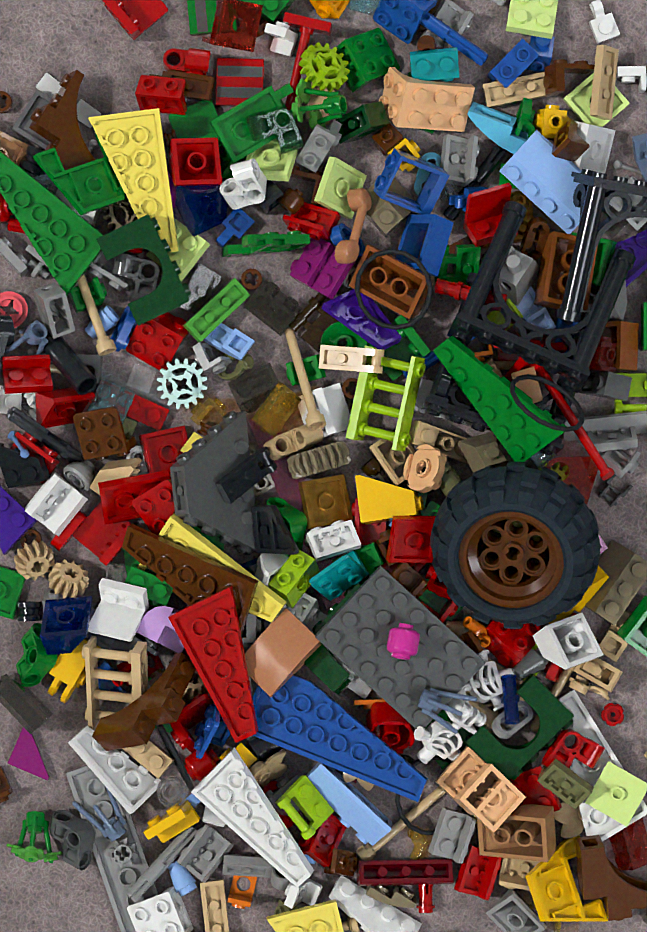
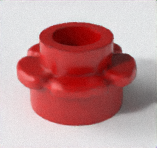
(606, 714)

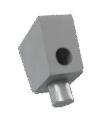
(518, 273)
(51, 303)

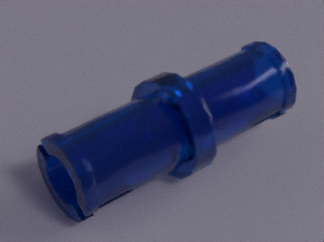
(510, 699)

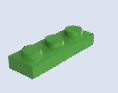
(216, 310)

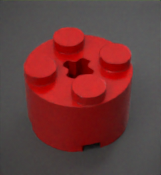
(390, 726)

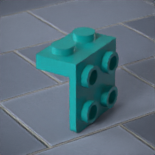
(435, 64)
(339, 576)

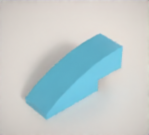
(497, 127)

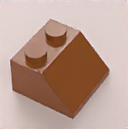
(626, 337)

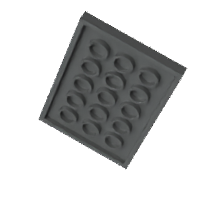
(360, 640)

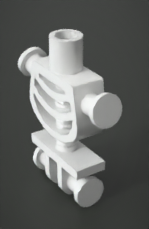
(489, 685)
(443, 742)

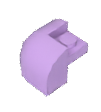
(158, 628)

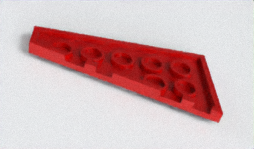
(216, 649)

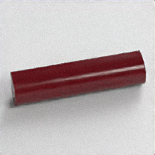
(405, 872)

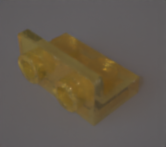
(276, 409)

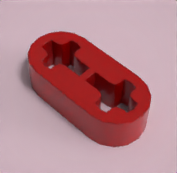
(60, 541)

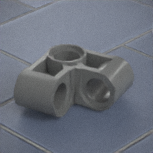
(131, 267)
(75, 836)

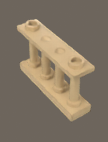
(137, 677)

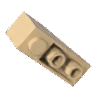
(445, 441)

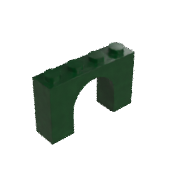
(170, 291)
(323, 661)
(511, 758)

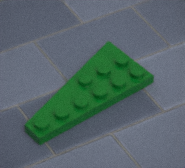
(53, 227)
(493, 401)

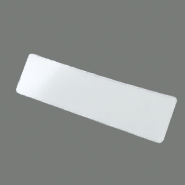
(50, 86)

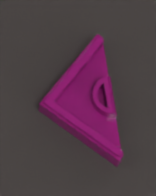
(28, 756)

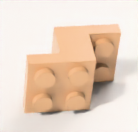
(480, 789)

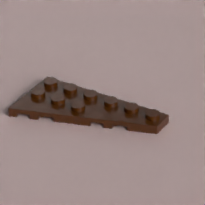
(188, 572)

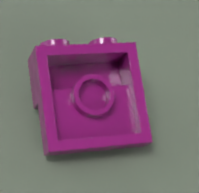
(319, 268)

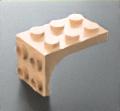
(425, 103)

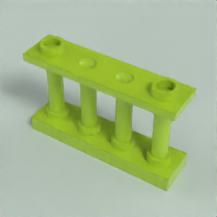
(364, 405)

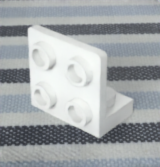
(119, 610)
(161, 913)

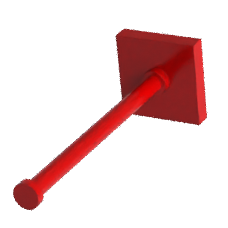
(306, 27)
(520, 364)

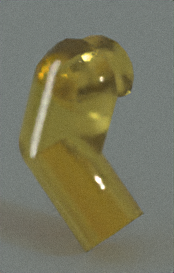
(420, 844)

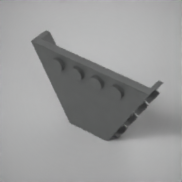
(195, 490)

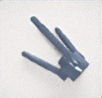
(33, 335)
(430, 701)
(111, 827)

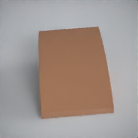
(280, 652)

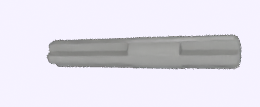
(161, 864)

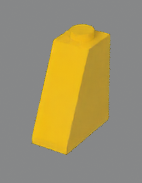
(382, 501)

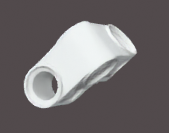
(246, 187)

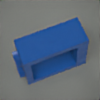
(429, 192)
(435, 241)

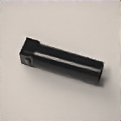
(69, 365)

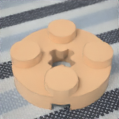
(431, 478)

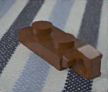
(197, 86)

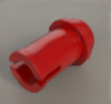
(425, 899)

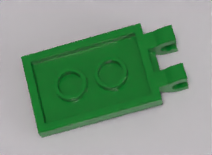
(232, 126)

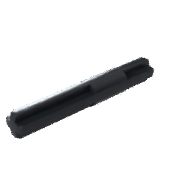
(484, 171)
(43, 435)

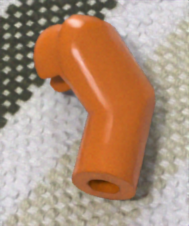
(477, 629)

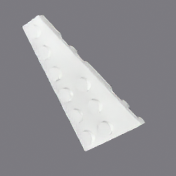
(241, 804)
(593, 820)

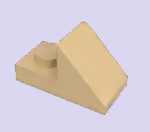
(599, 673)

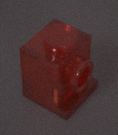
(604, 355)

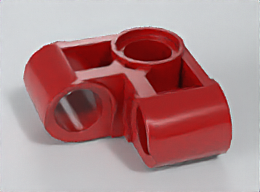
(191, 60)
(583, 750)

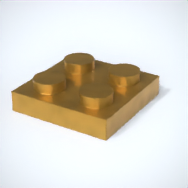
(325, 501)

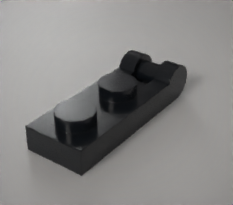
(246, 475)

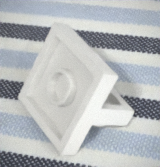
(600, 143)
(332, 405)
(55, 503)

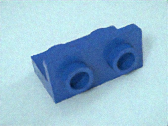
(513, 64)

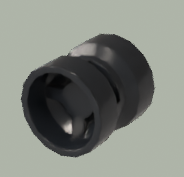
(29, 164)

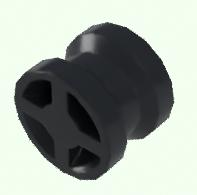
(29, 611)

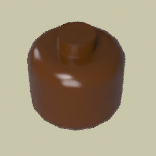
(291, 200)

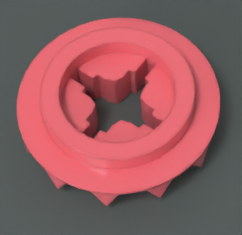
(19, 305)

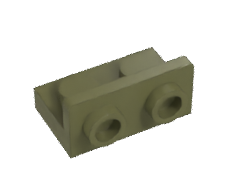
(565, 783)

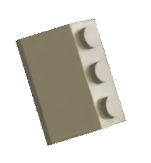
(626, 576)

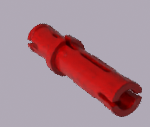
(459, 290)

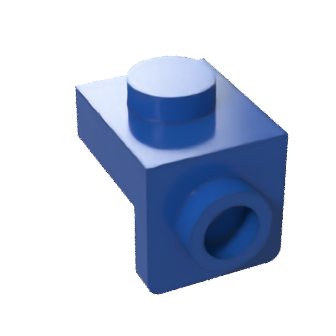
(544, 48)

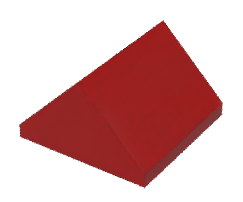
(194, 162)
(60, 406)

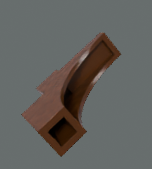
(59, 123)
(157, 706)
(602, 879)

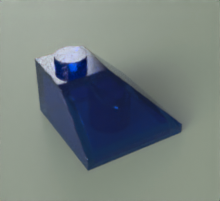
(201, 207)
(65, 624)

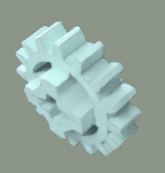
(191, 389)

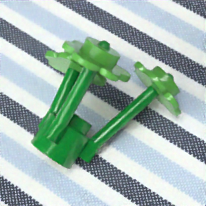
(334, 105)
(34, 822)

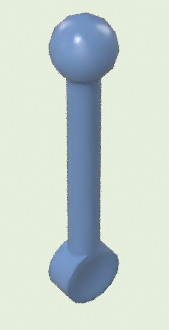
(24, 453)

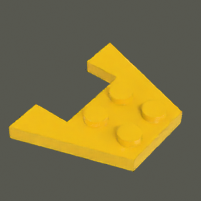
(556, 891)

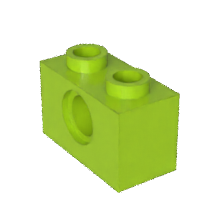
(294, 577)

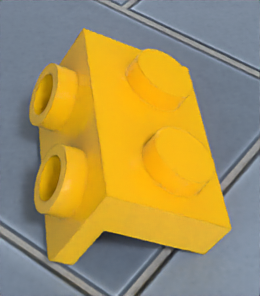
(172, 823)

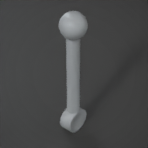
(618, 164)

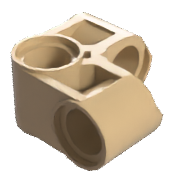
(293, 442)

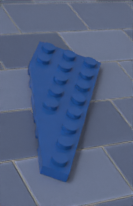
(319, 728)

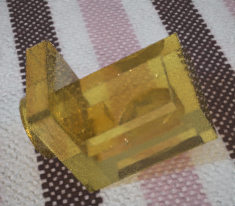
(201, 410)

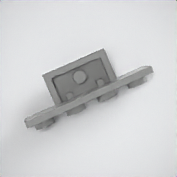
(612, 430)

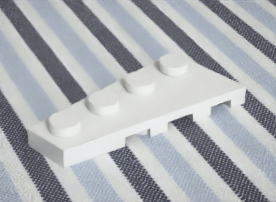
(120, 775)
(370, 913)

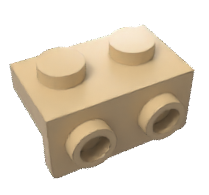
(513, 873)

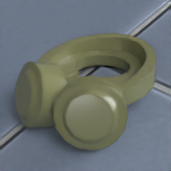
(244, 364)

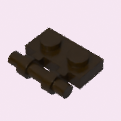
(313, 331)

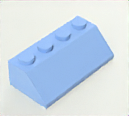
(545, 180)
(350, 804)

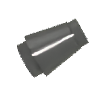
(530, 664)

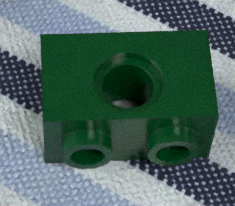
(362, 122)

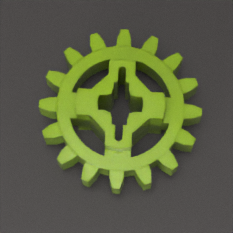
(324, 67)

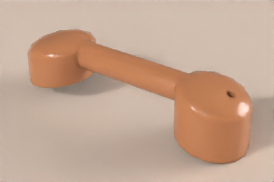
(360, 202)

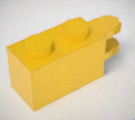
(70, 670)

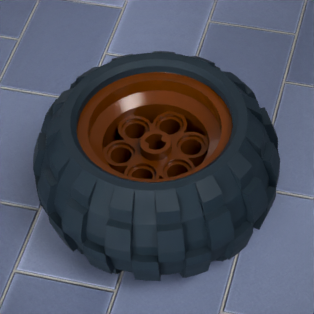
(491, 584)

